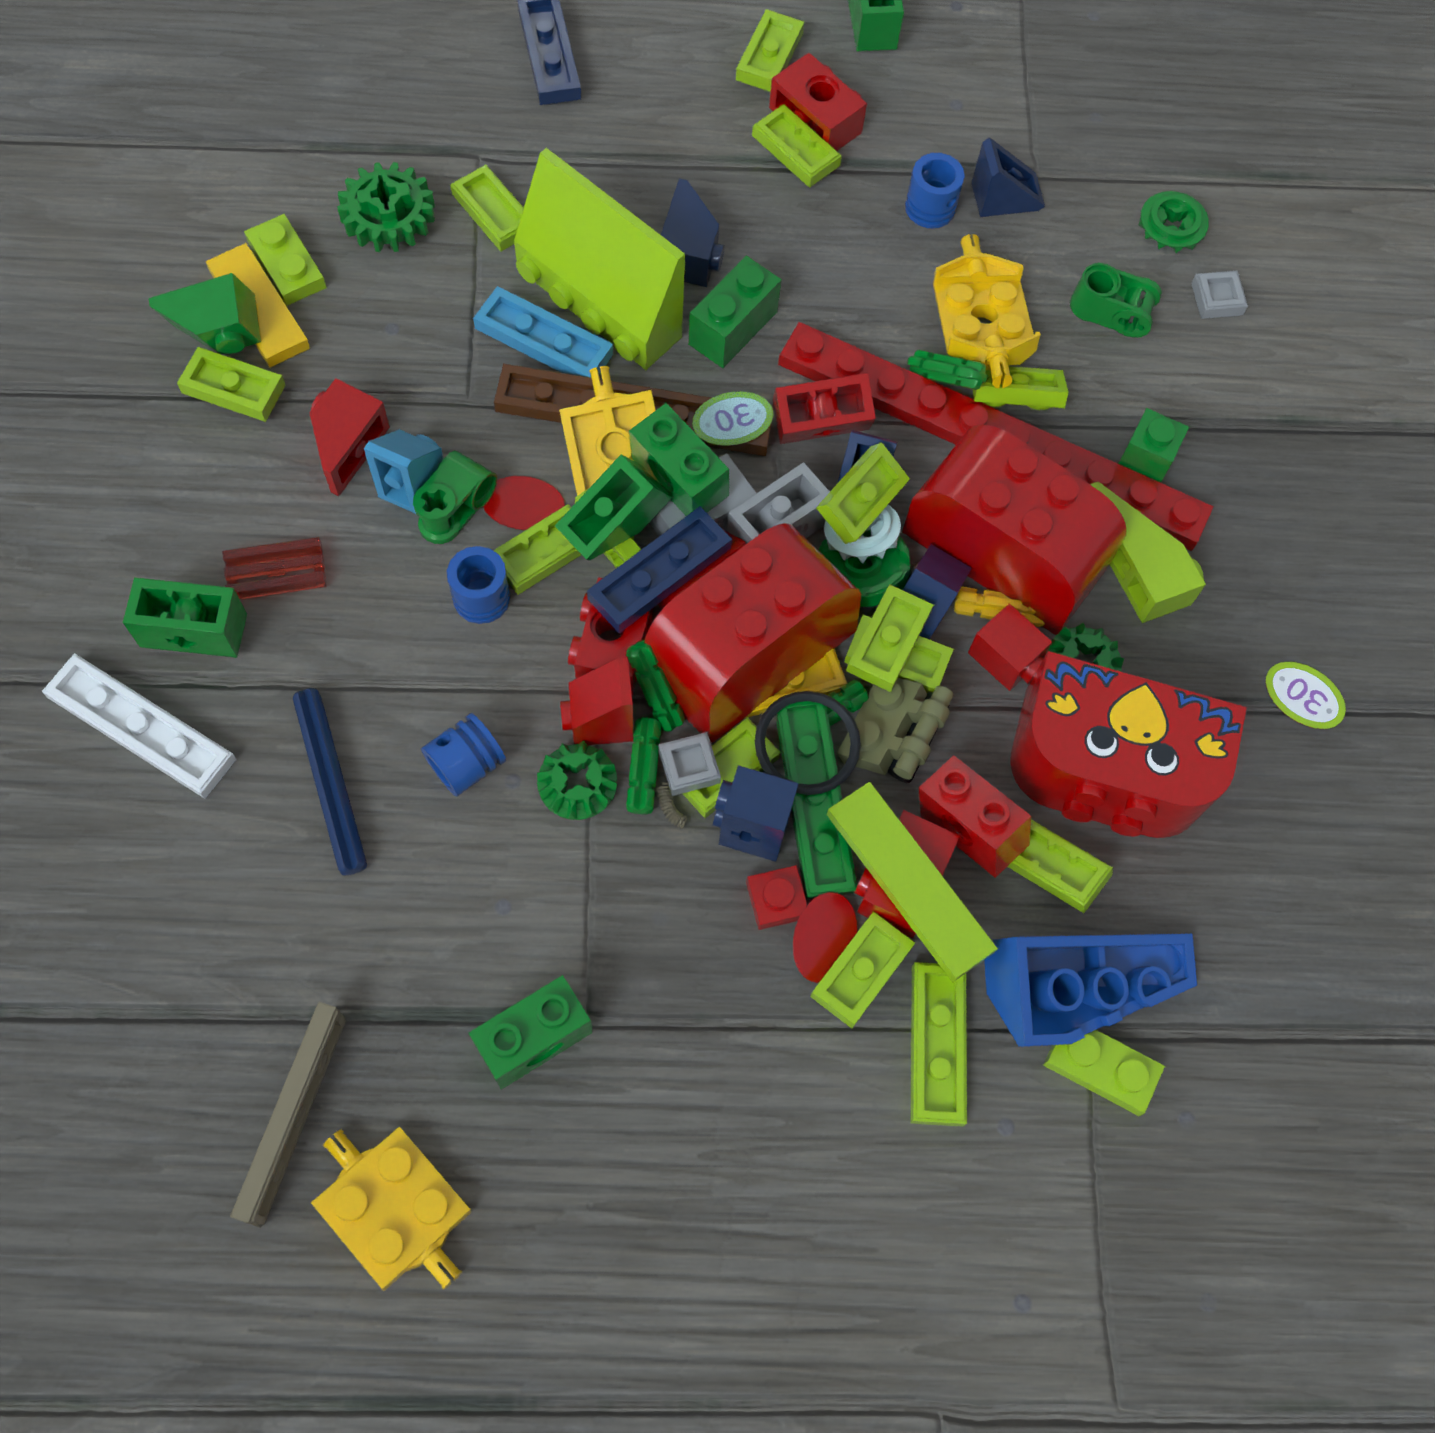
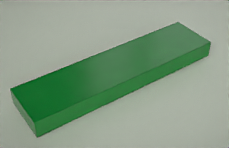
(810, 759)

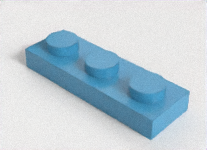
(541, 334)

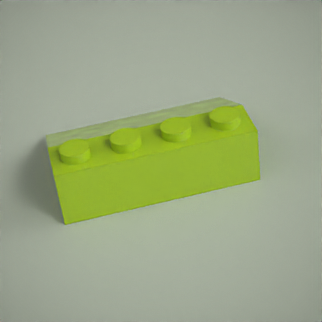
(600, 262)

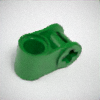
(1112, 297)
(452, 497)

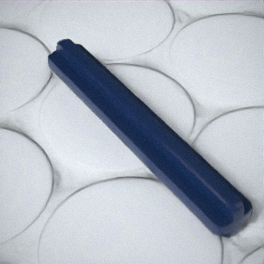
(329, 782)

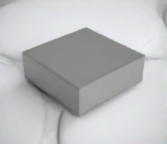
(1219, 294)
(689, 764)

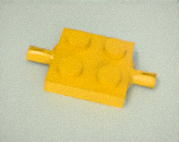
(600, 428)
(391, 1208)

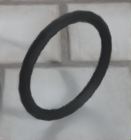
(855, 743)

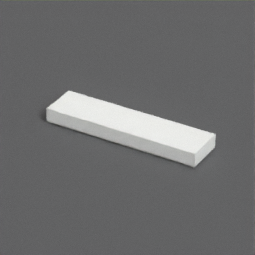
(139, 725)

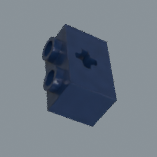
(754, 812)

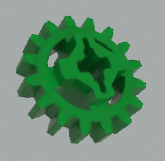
(364, 210)

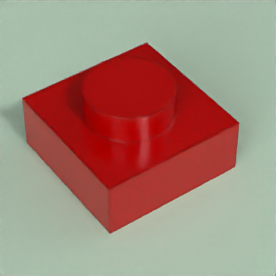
(776, 897)

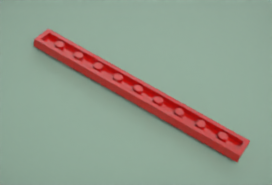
(953, 414)

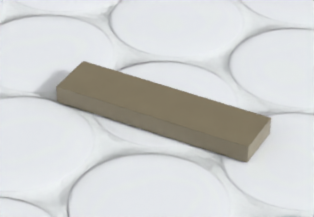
(289, 1116)

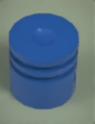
(934, 190)
(478, 584)
(463, 754)

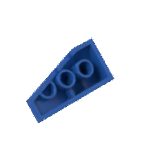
(1071, 985)

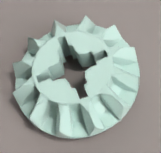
(884, 535)

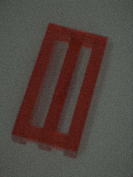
(275, 561)

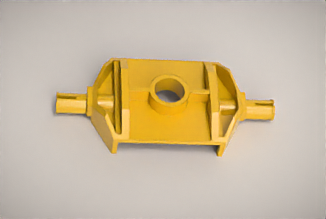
(989, 289)

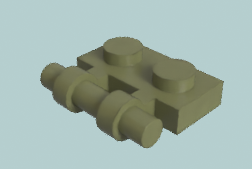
(886, 720)

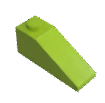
(1153, 565)

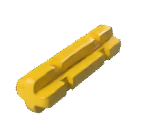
(989, 605)

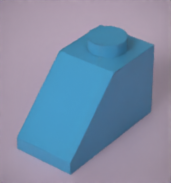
(402, 465)

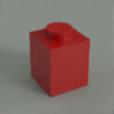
(1010, 647)

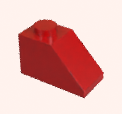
(342, 427)
(600, 705)

